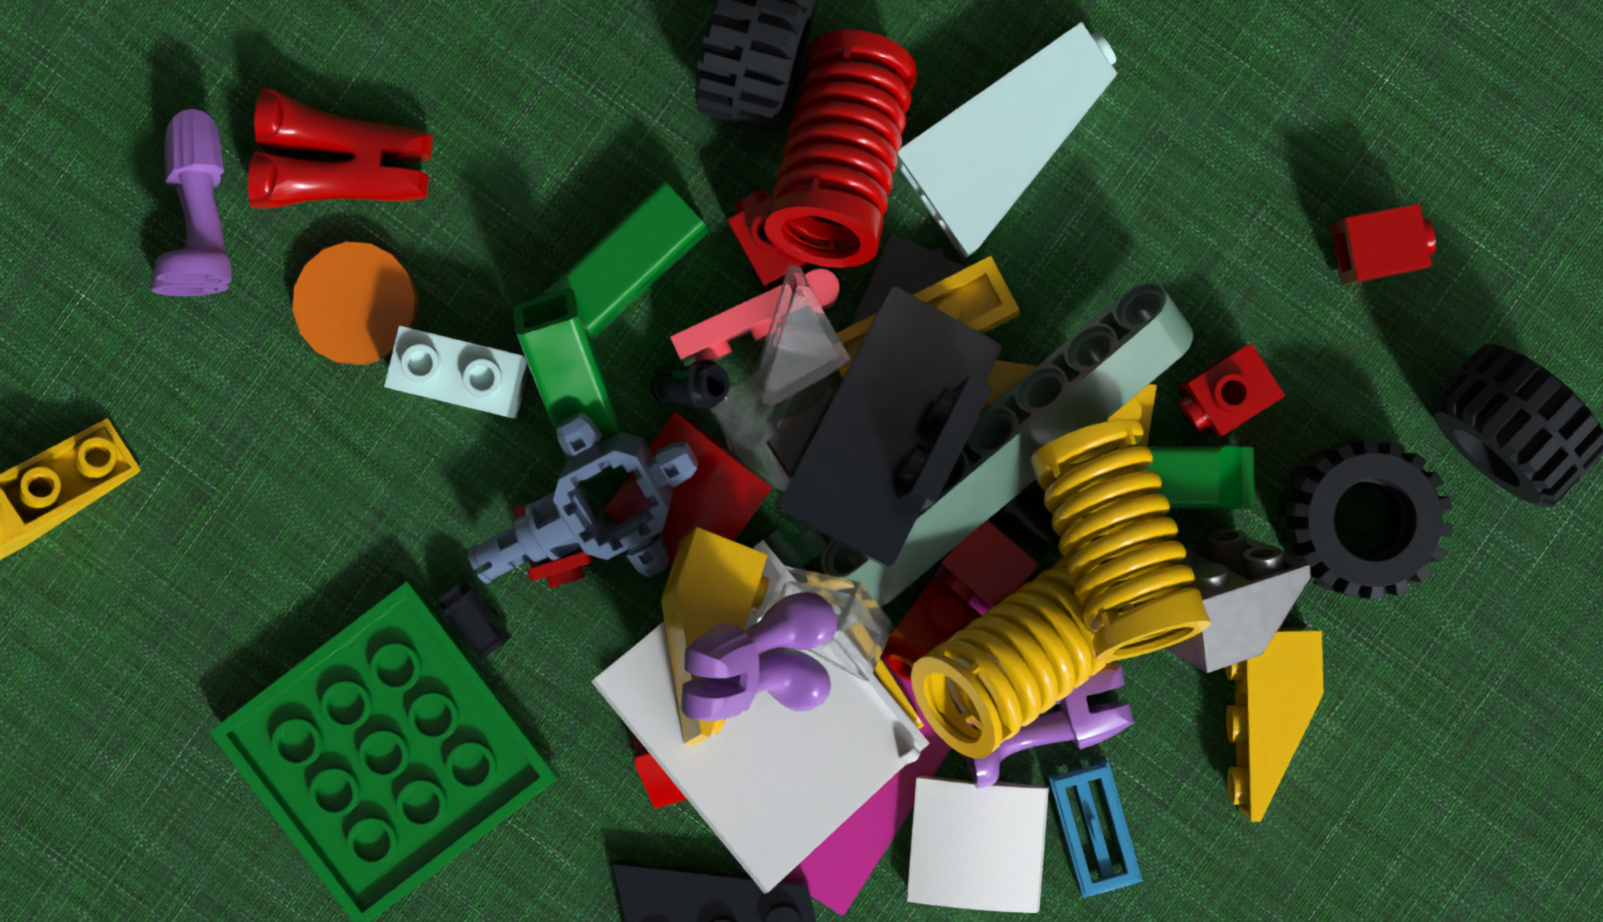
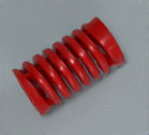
(841, 149)

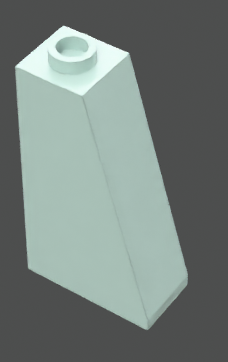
(997, 142)

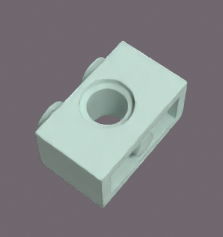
(457, 372)

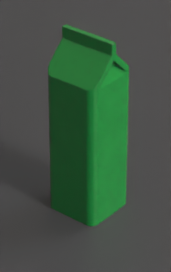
(631, 257)
(566, 365)
(1205, 476)

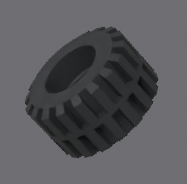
(752, 60)
(1518, 425)
(1414, 523)

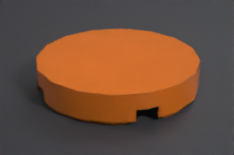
(354, 302)

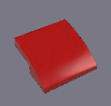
(715, 498)

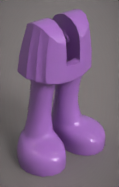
(194, 166)
(735, 673)
(1072, 722)

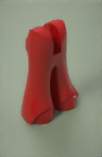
(295, 127)

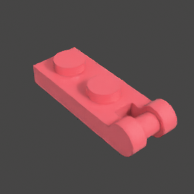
(712, 337)

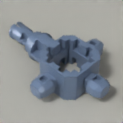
(565, 517)

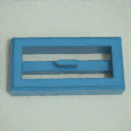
(1079, 777)

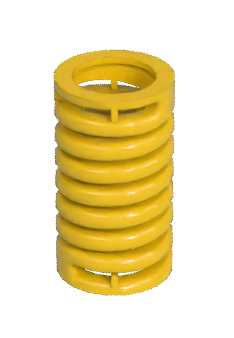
(1131, 533)
(1007, 665)

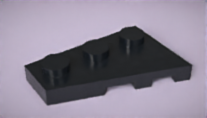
(699, 896)

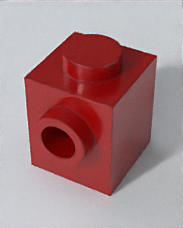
(748, 228)
(1382, 244)
(1228, 392)
(986, 566)

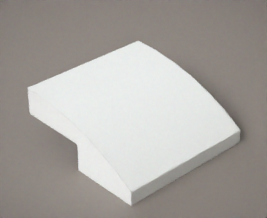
(977, 845)

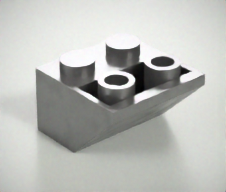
(1245, 596)

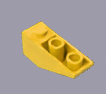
(60, 484)
(707, 586)
(1270, 714)

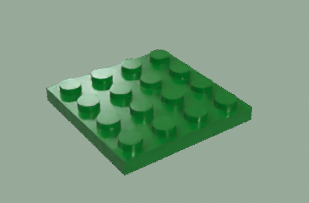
(385, 754)

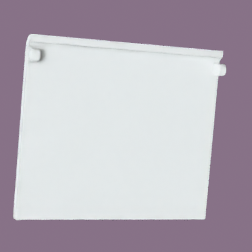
(772, 774)

